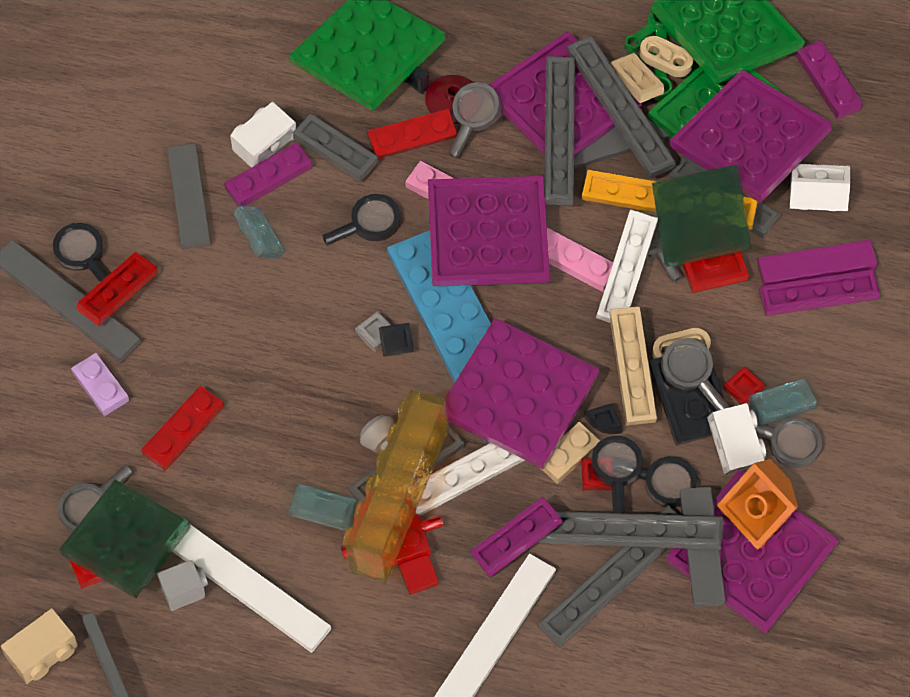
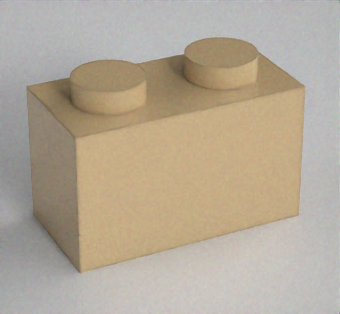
(39, 646)

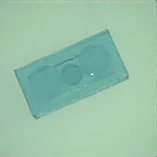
(258, 232)
(782, 401)
(322, 507)

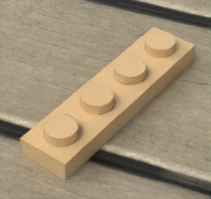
(632, 366)

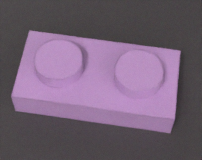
(100, 384)

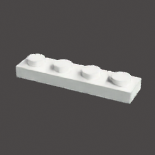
(627, 263)

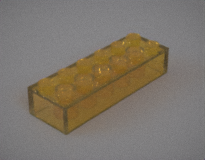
(396, 486)

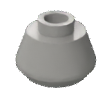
(375, 433)

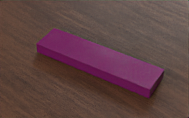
(817, 262)
(819, 292)

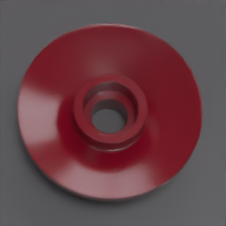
(438, 93)

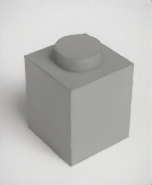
(182, 584)

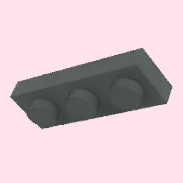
(335, 147)

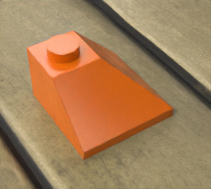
(760, 502)

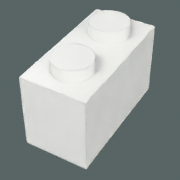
(263, 135)
(820, 187)
(736, 438)

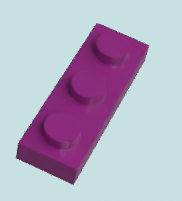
(829, 80)
(268, 175)
(516, 537)

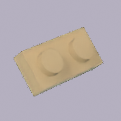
(637, 78)
(572, 448)

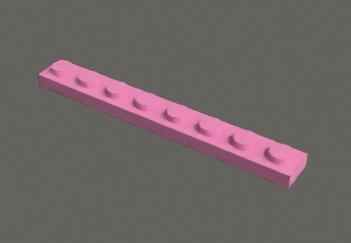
(562, 251)

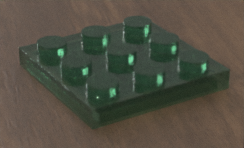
(701, 215)
(125, 538)

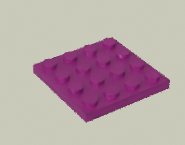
(524, 99)
(755, 130)
(488, 231)
(519, 393)
(765, 580)

